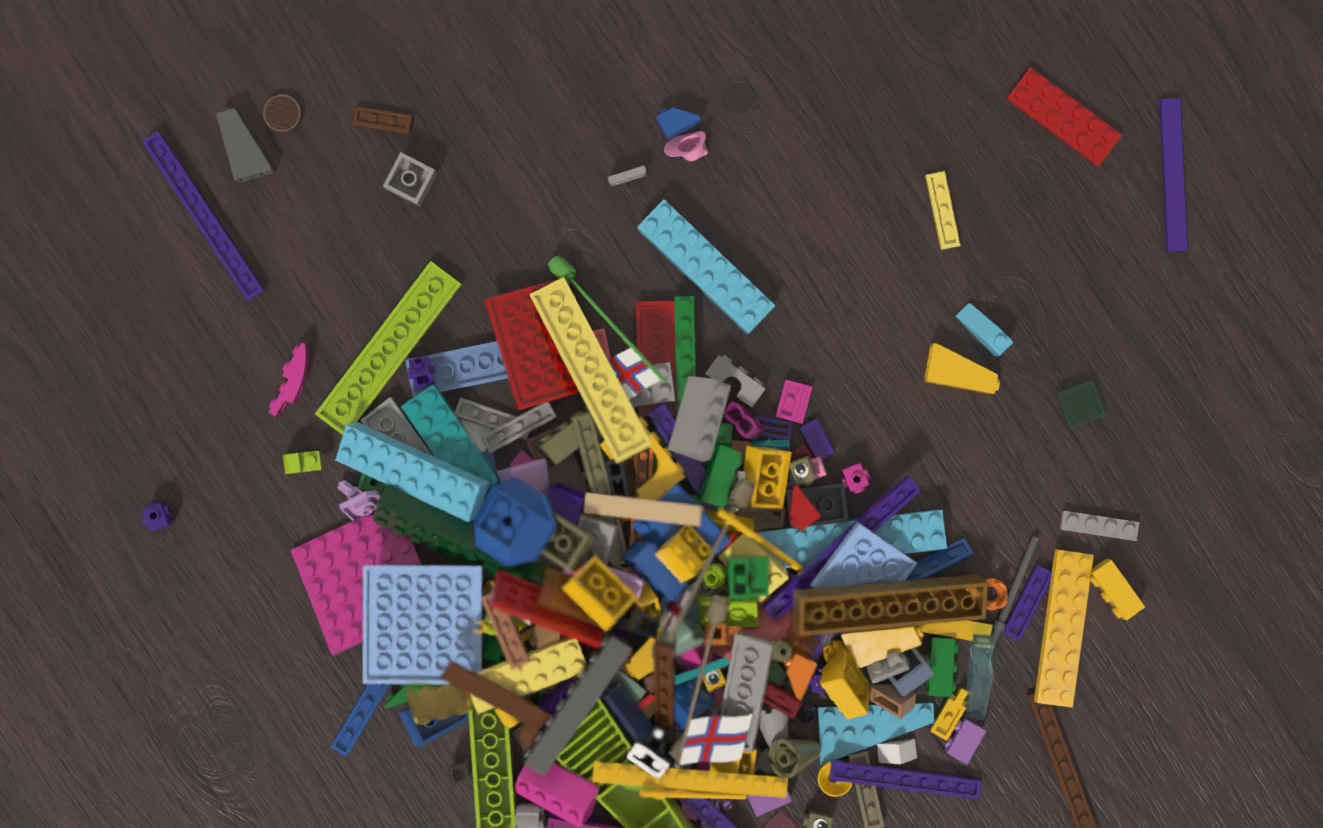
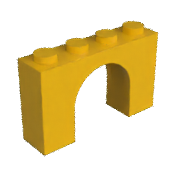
(666, 473)

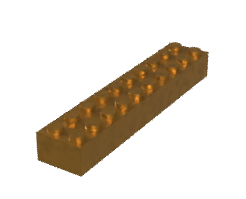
(889, 604)

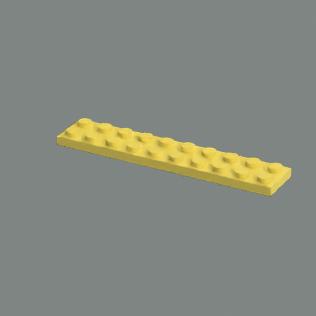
(590, 370)

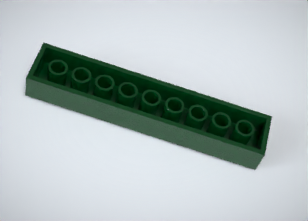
(445, 535)

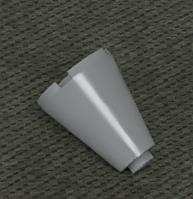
(773, 724)

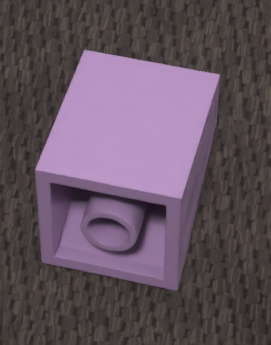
(532, 473)

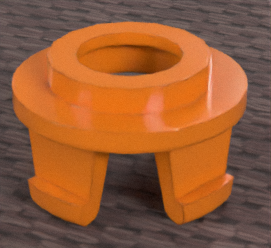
(1001, 599)

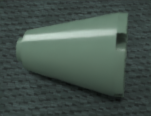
(686, 637)

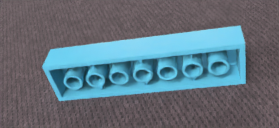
(705, 267)
(412, 471)

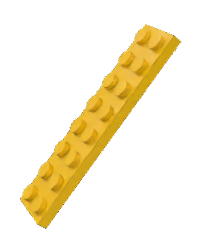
(1063, 628)

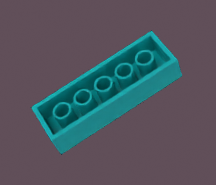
(447, 434)

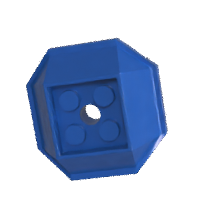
(530, 526)

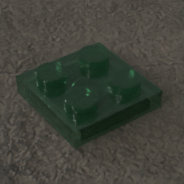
(1080, 404)

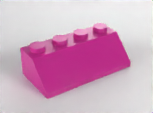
(559, 792)

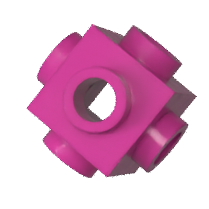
(848, 475)

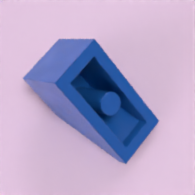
(676, 121)

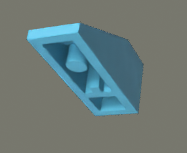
(984, 330)

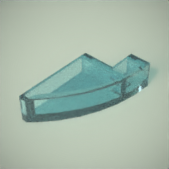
(979, 676)

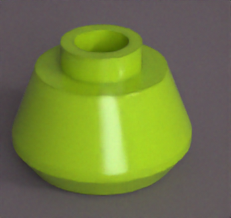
(715, 576)

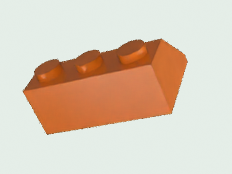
(799, 671)

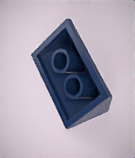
(626, 711)

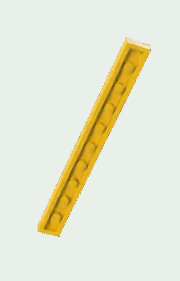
(691, 780)

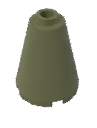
(792, 756)

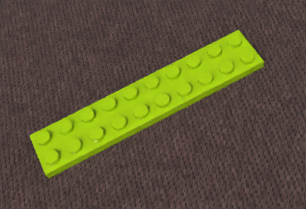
(388, 348)

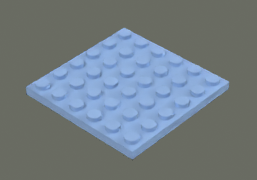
(420, 621)

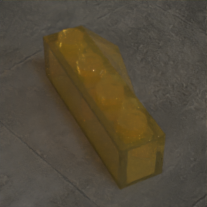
(438, 703)

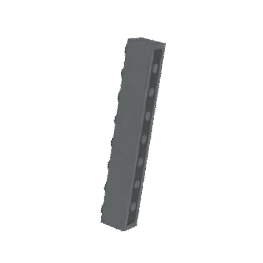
(577, 703)

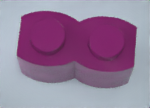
(743, 420)

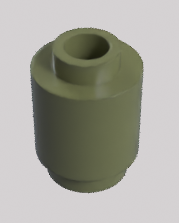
(781, 651)

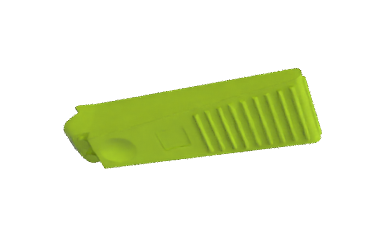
(605, 740)

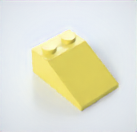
(746, 546)

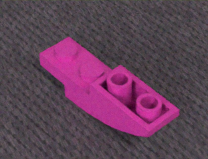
(296, 373)

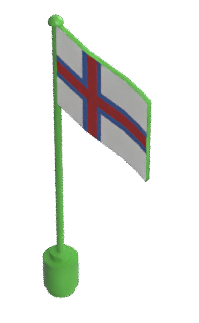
(630, 366)

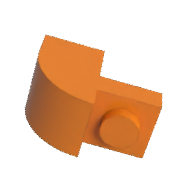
(723, 634)

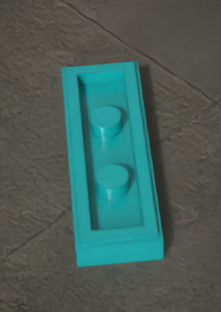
(695, 672)

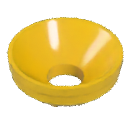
(831, 788)

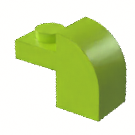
(302, 462)

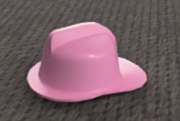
(688, 146)

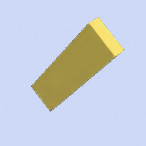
(942, 210)

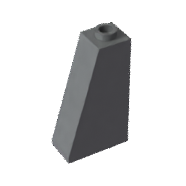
(243, 150)

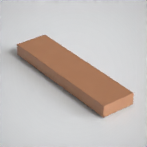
(507, 635)

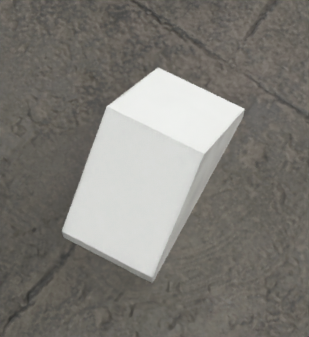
(896, 751)

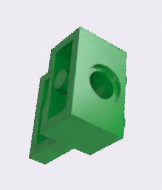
(738, 576)

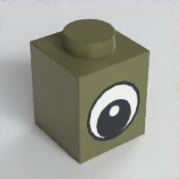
(803, 471)
(817, 819)

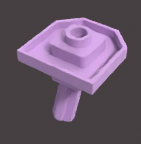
(358, 502)

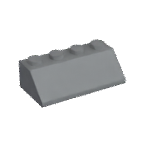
(699, 418)

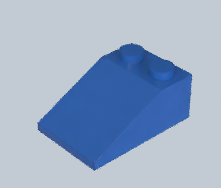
(435, 728)

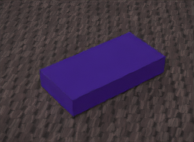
(816, 439)

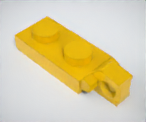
(950, 714)

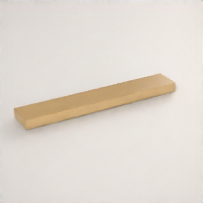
(643, 509)

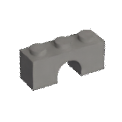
(750, 388)

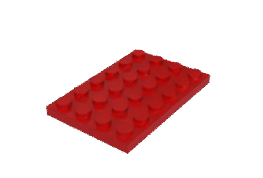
(527, 350)

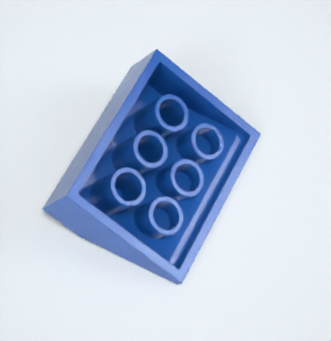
(660, 532)

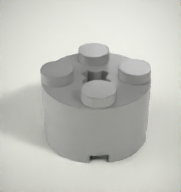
(530, 816)

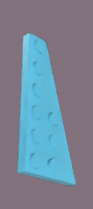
(846, 736)

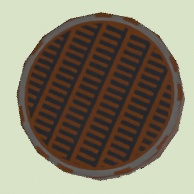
(282, 113)

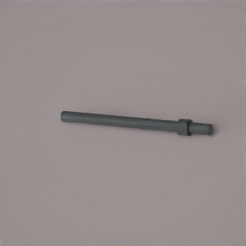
(999, 625)

